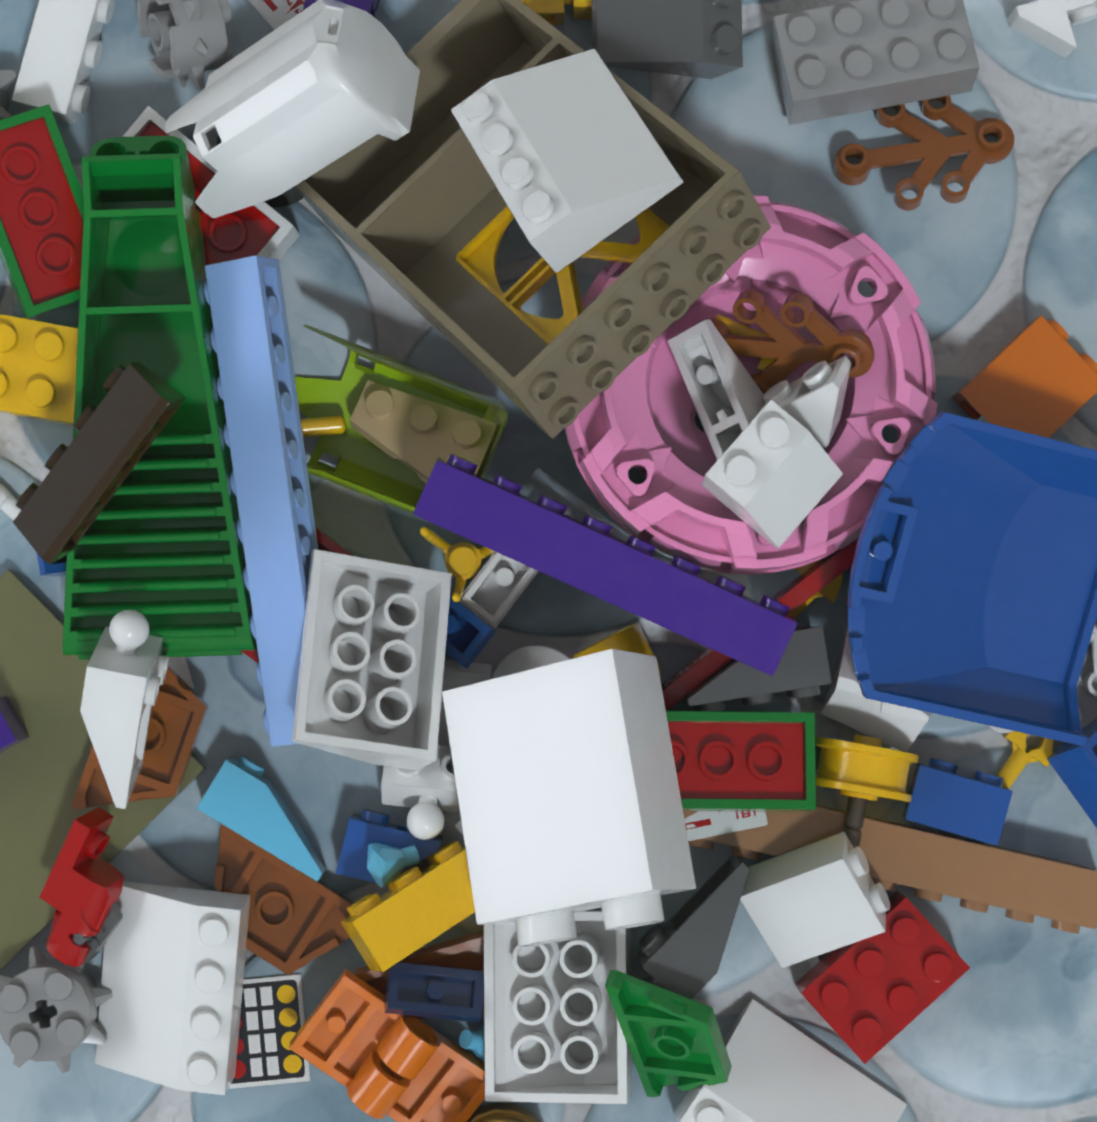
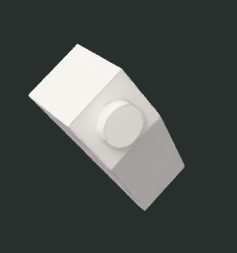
(717, 384)

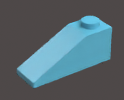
(256, 810)

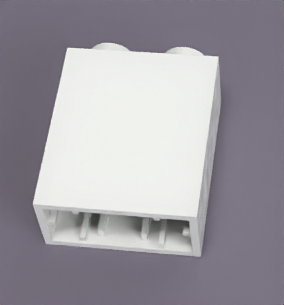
(569, 795)

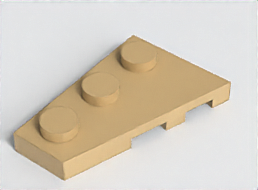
(421, 429)

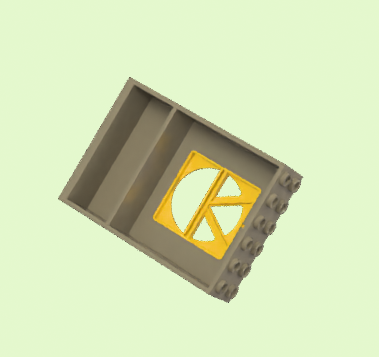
(435, 222)

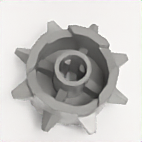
(186, 37)
(35, 1034)

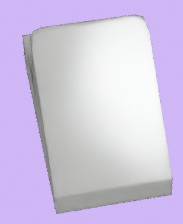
(1049, 22)

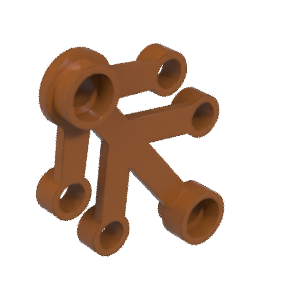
(931, 149)
(787, 345)

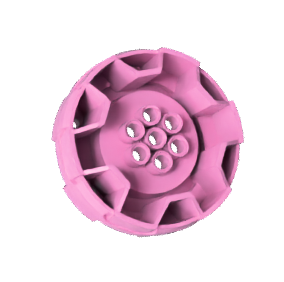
(650, 416)

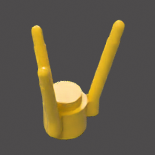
(460, 559)

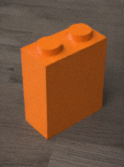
(1031, 381)

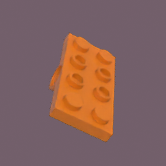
(388, 1059)

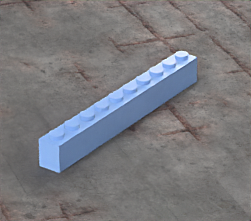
(267, 470)

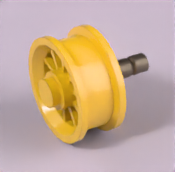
(863, 773)

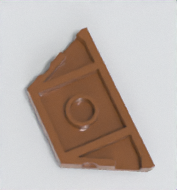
(168, 749)
(288, 912)

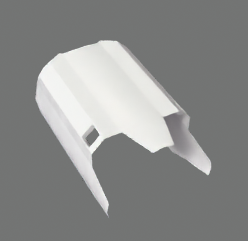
(298, 104)

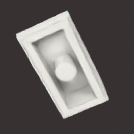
(497, 588)

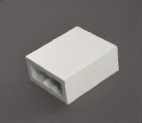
(815, 900)

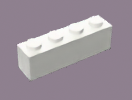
(60, 56)

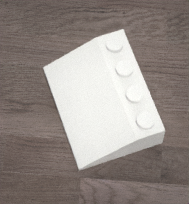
(566, 153)
(372, 660)
(175, 986)
(552, 1018)
(786, 1078)

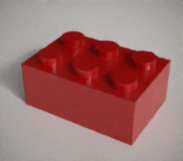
(882, 981)

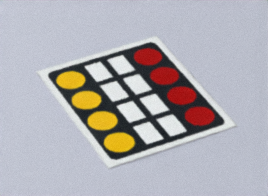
(268, 1022)

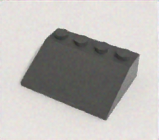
(669, 35)

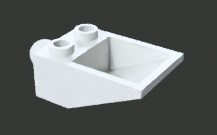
(119, 698)
(434, 786)

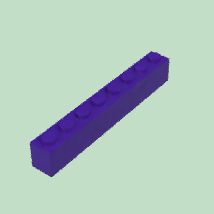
(604, 565)

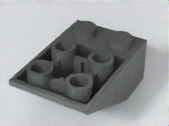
(798, 672)

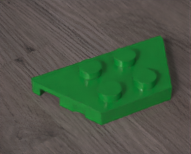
(668, 1035)

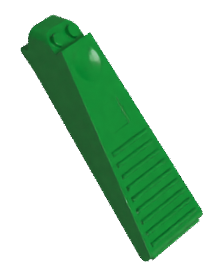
(172, 525)

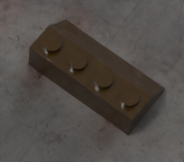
(96, 461)

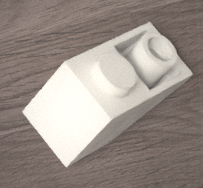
(815, 397)

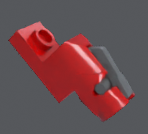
(83, 892)

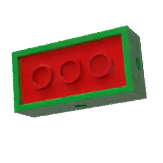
(39, 213)
(744, 760)

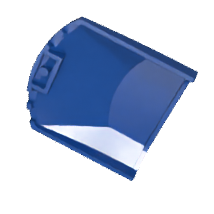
(979, 578)

